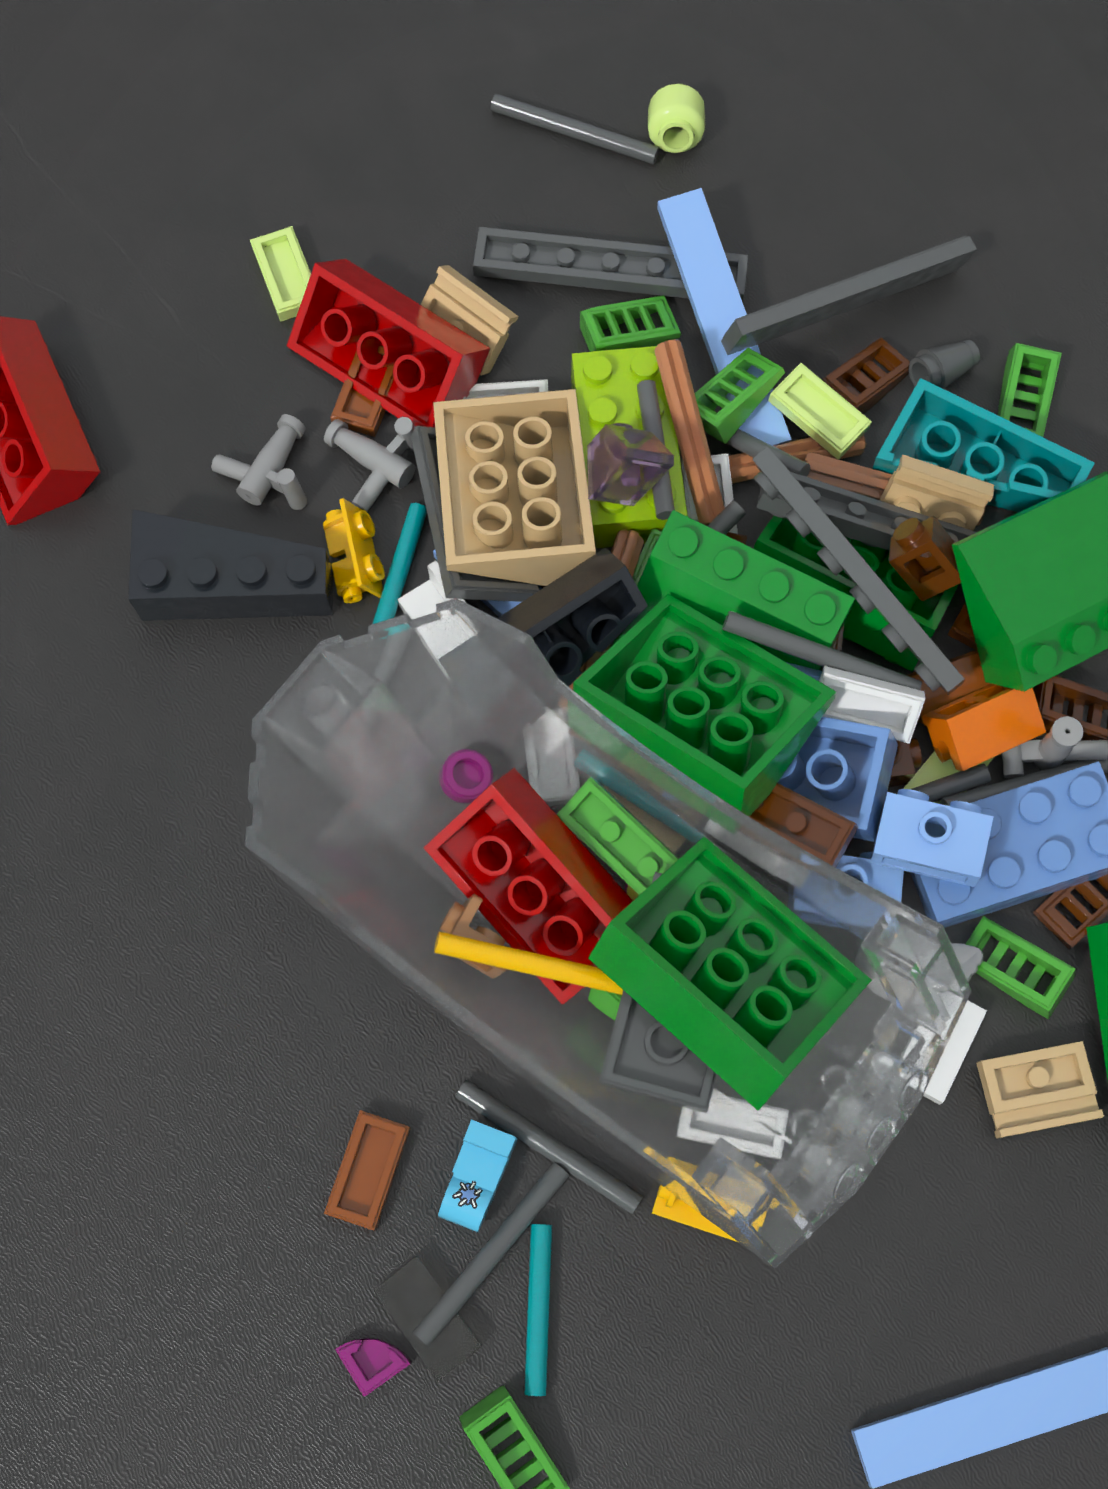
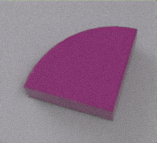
(371, 1362)

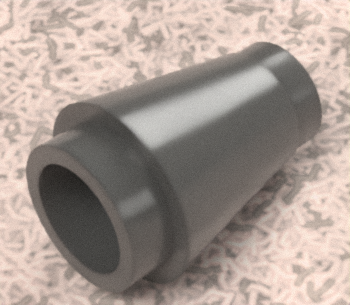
(944, 363)

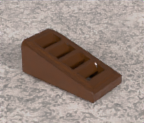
(869, 391)
(1051, 697)
(1060, 925)

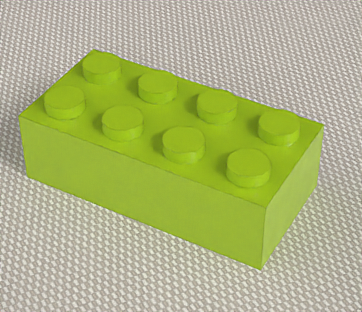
(609, 395)

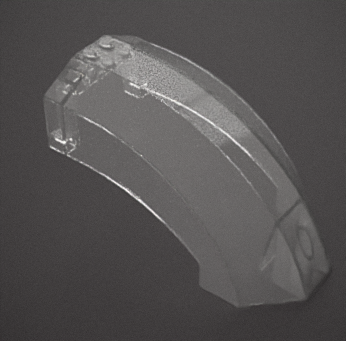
(354, 795)

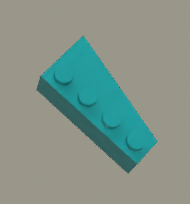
(981, 445)

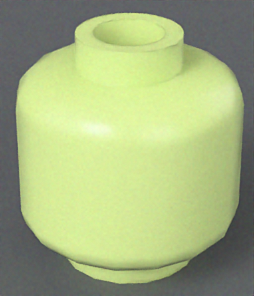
(676, 118)

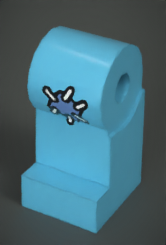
(476, 1175)

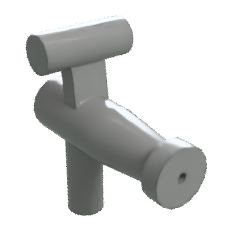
(381, 460)
(267, 467)
(1056, 747)

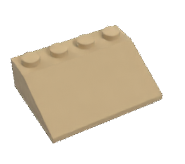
(514, 486)

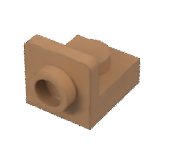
(457, 923)

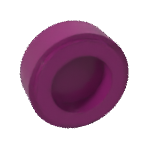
(465, 775)

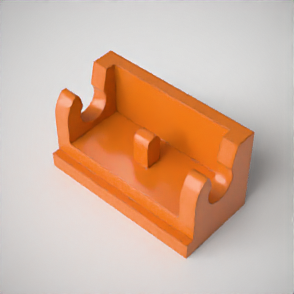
(983, 725)

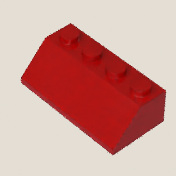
(357, 312)
(41, 439)
(532, 874)

